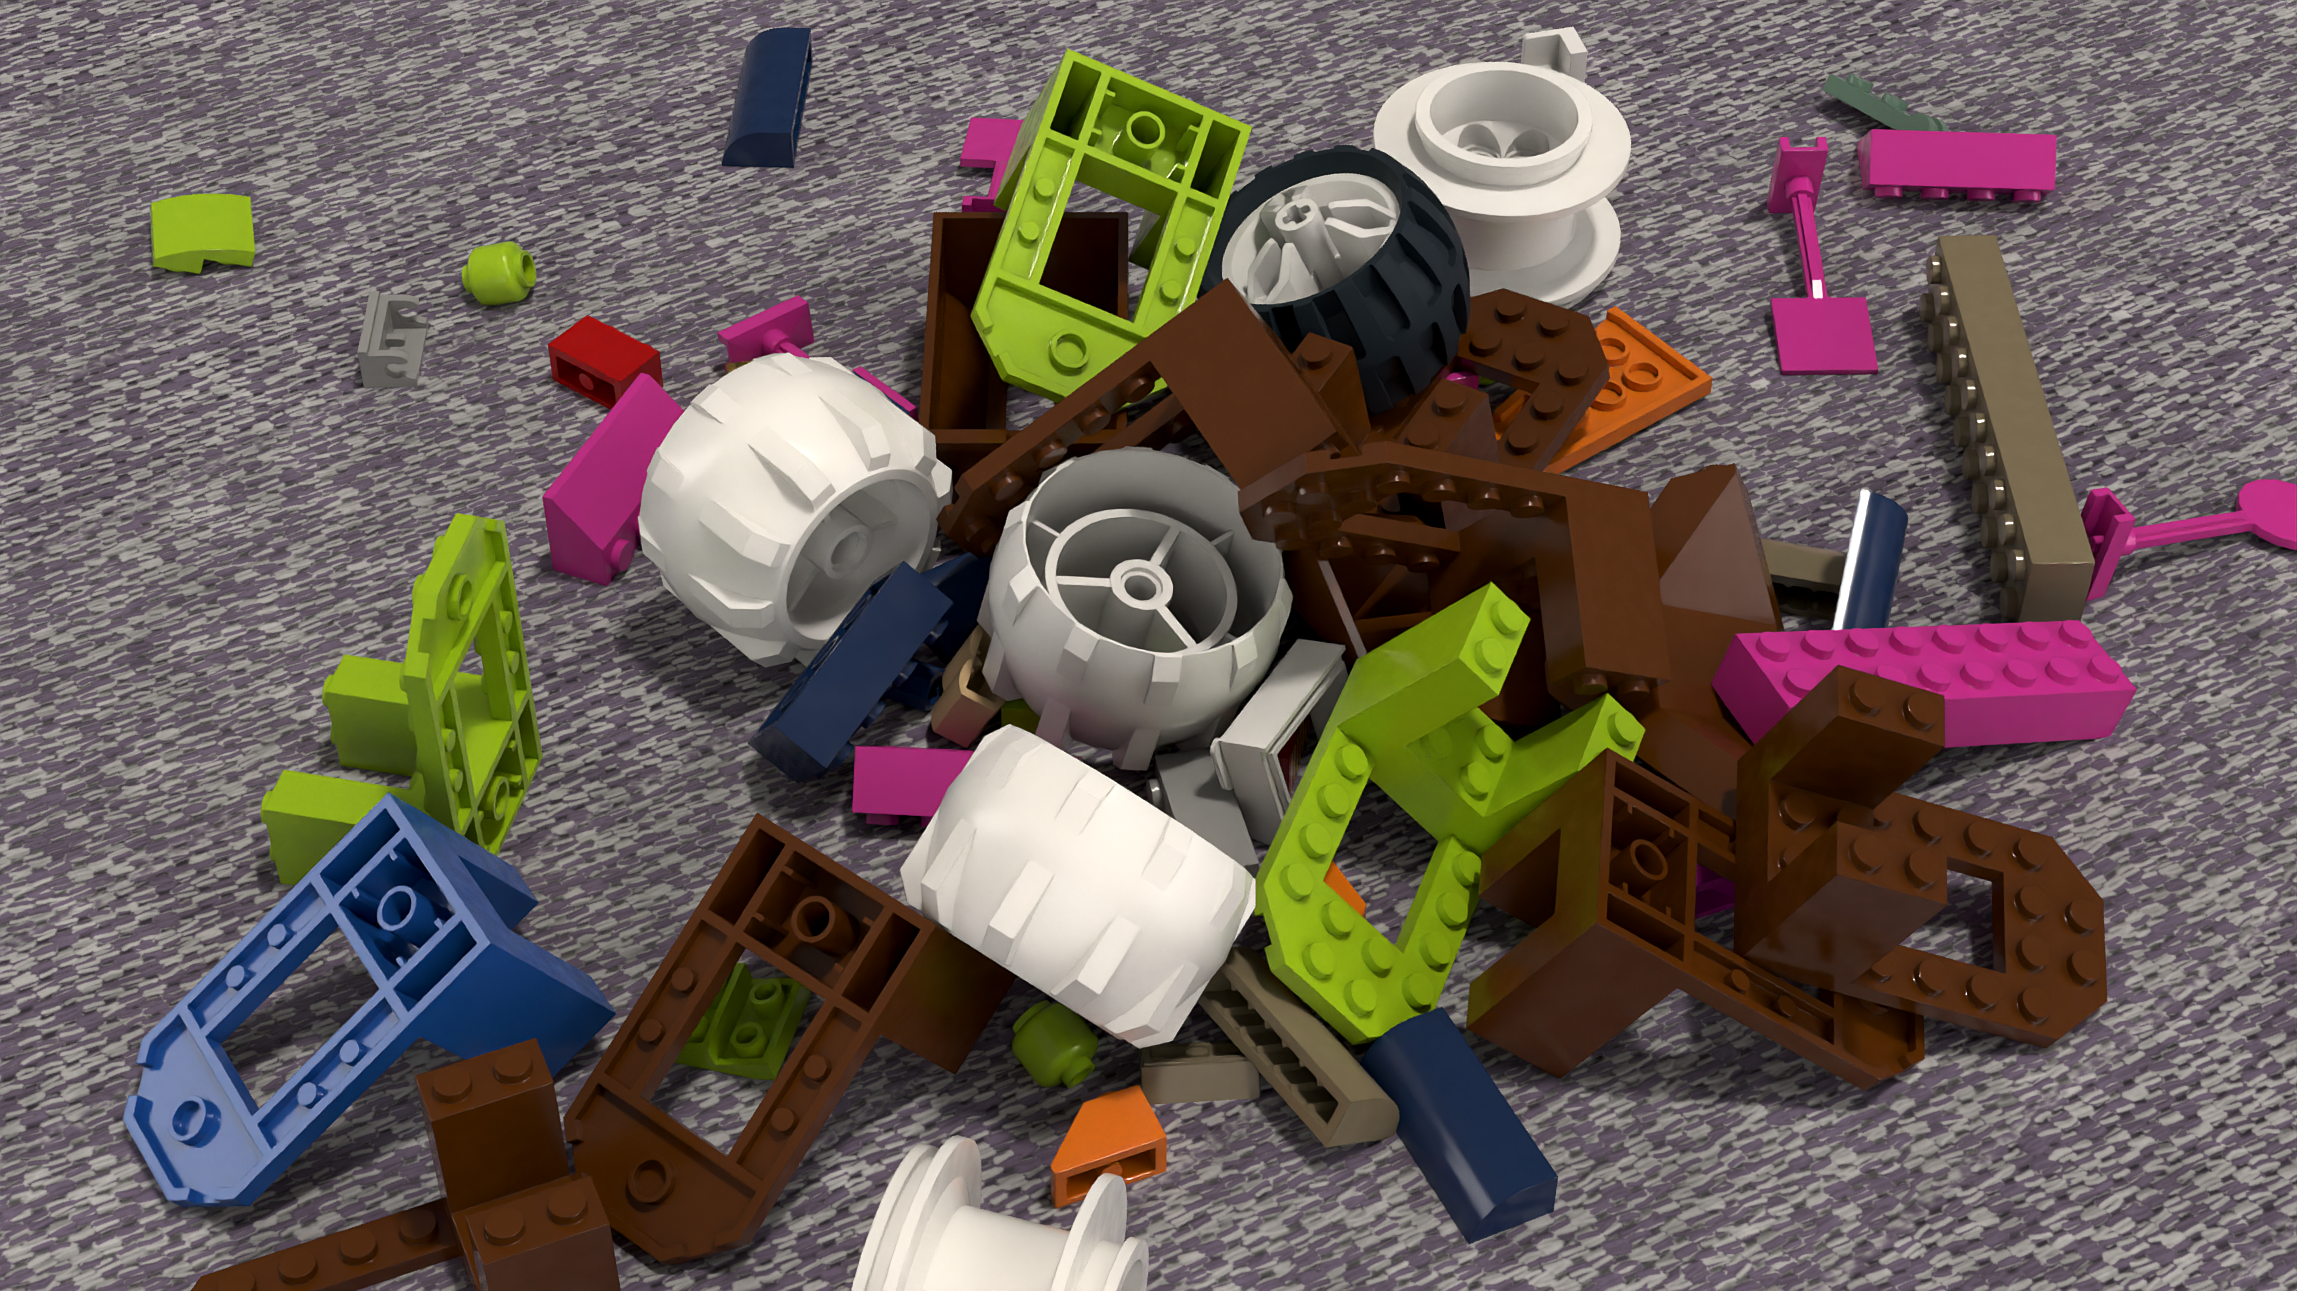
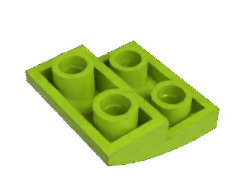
(201, 228)
(747, 1026)

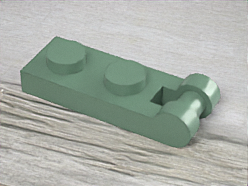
(1888, 109)

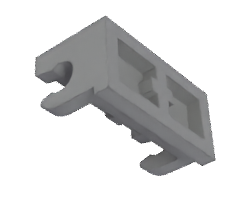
(391, 343)

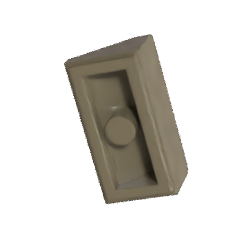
(1196, 1073)

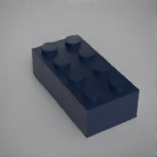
(851, 673)

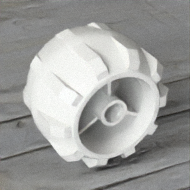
(789, 502)
(1110, 587)
(1078, 887)

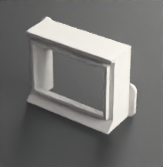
(1246, 754)

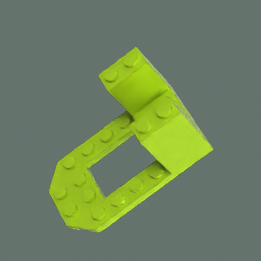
(1134, 146)
(455, 733)
(1418, 735)

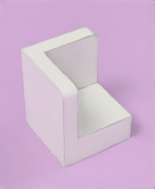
(1556, 50)

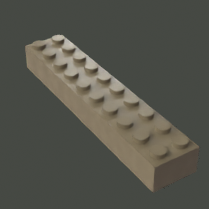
(2005, 433)

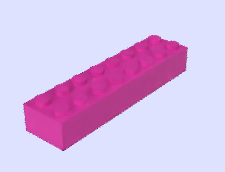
(1995, 678)

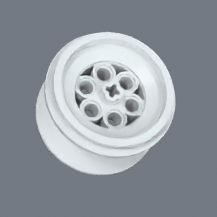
(1519, 169)
(940, 1240)

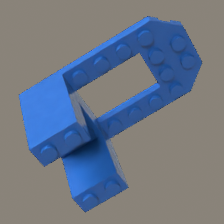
(439, 943)

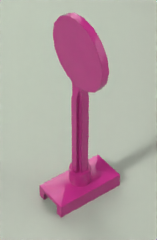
(2261, 506)

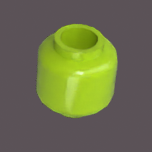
(499, 273)
(1054, 1045)

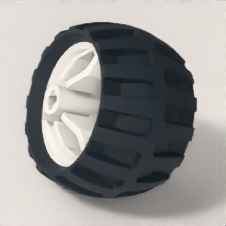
(1352, 254)

